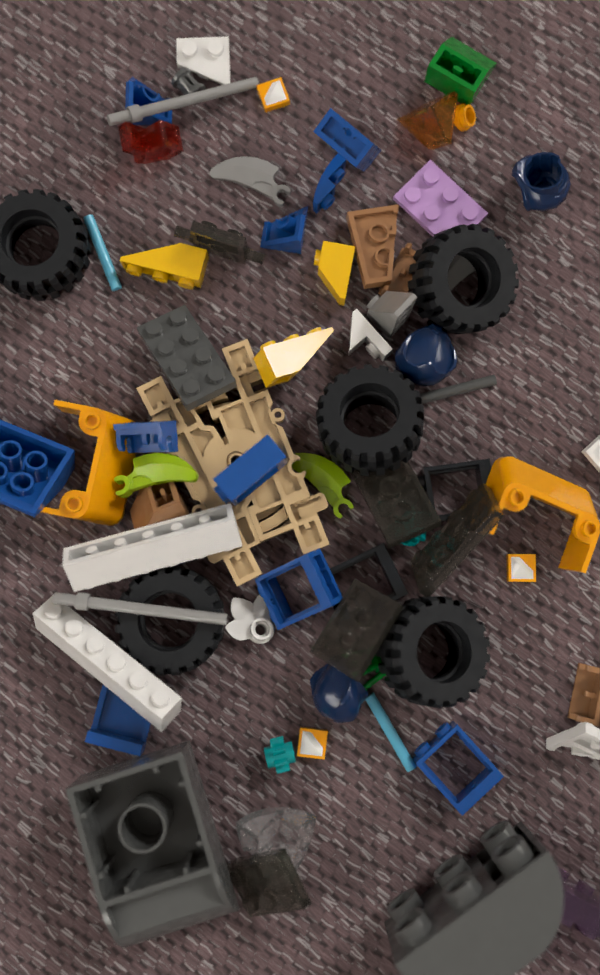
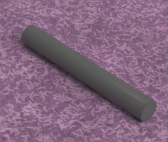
(458, 389)

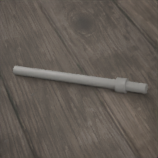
(136, 113)
(84, 601)

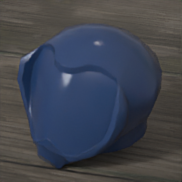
(533, 176)
(426, 356)
(337, 694)

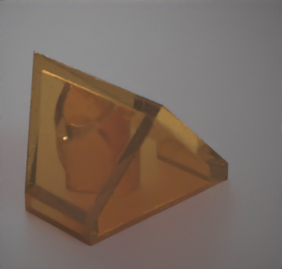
(433, 121)

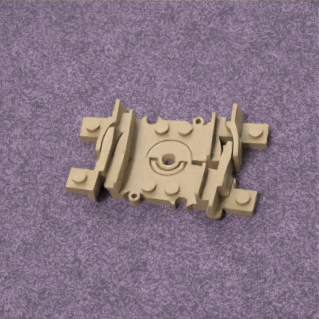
(209, 454)

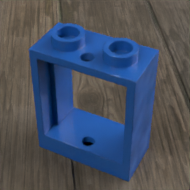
(347, 140)
(250, 471)
(319, 578)
(477, 787)

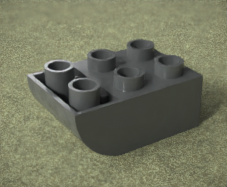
(151, 845)
(482, 912)

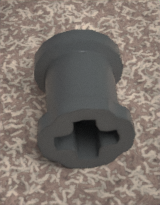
(185, 82)

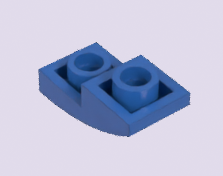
(325, 189)

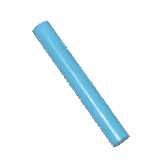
(102, 252)
(390, 732)

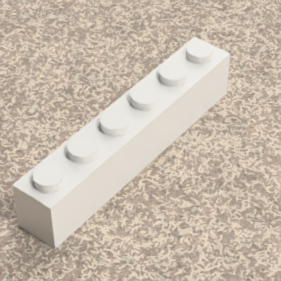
(151, 547)
(108, 663)

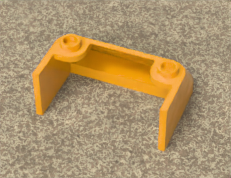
(517, 481)
(100, 501)

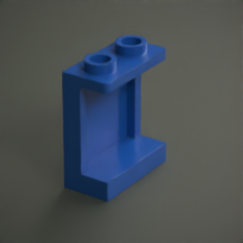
(118, 725)

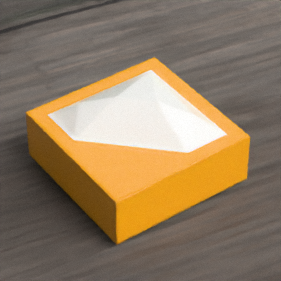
(273, 94)
(521, 567)
(312, 743)

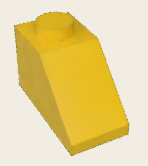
(334, 268)

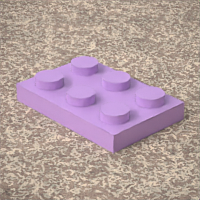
(437, 201)

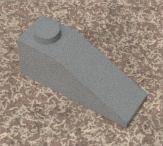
(390, 310)

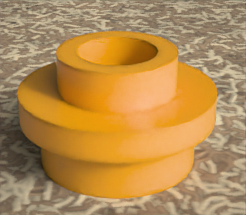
(464, 117)

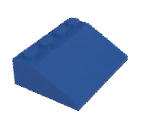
(31, 469)

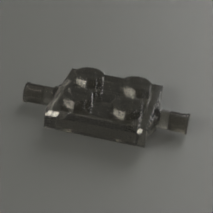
(218, 242)

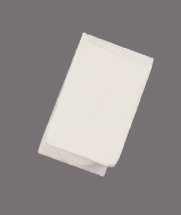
(363, 331)

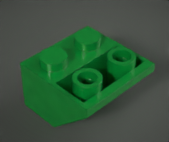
(459, 70)

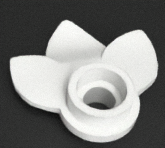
(247, 617)

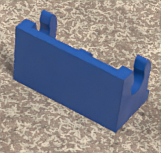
(147, 436)

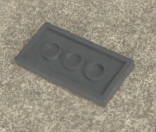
(186, 357)

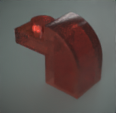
(151, 144)

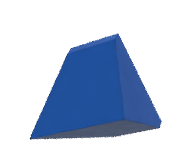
(142, 95)
(286, 233)

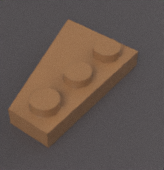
(374, 239)

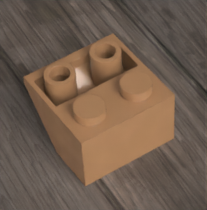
(157, 504)

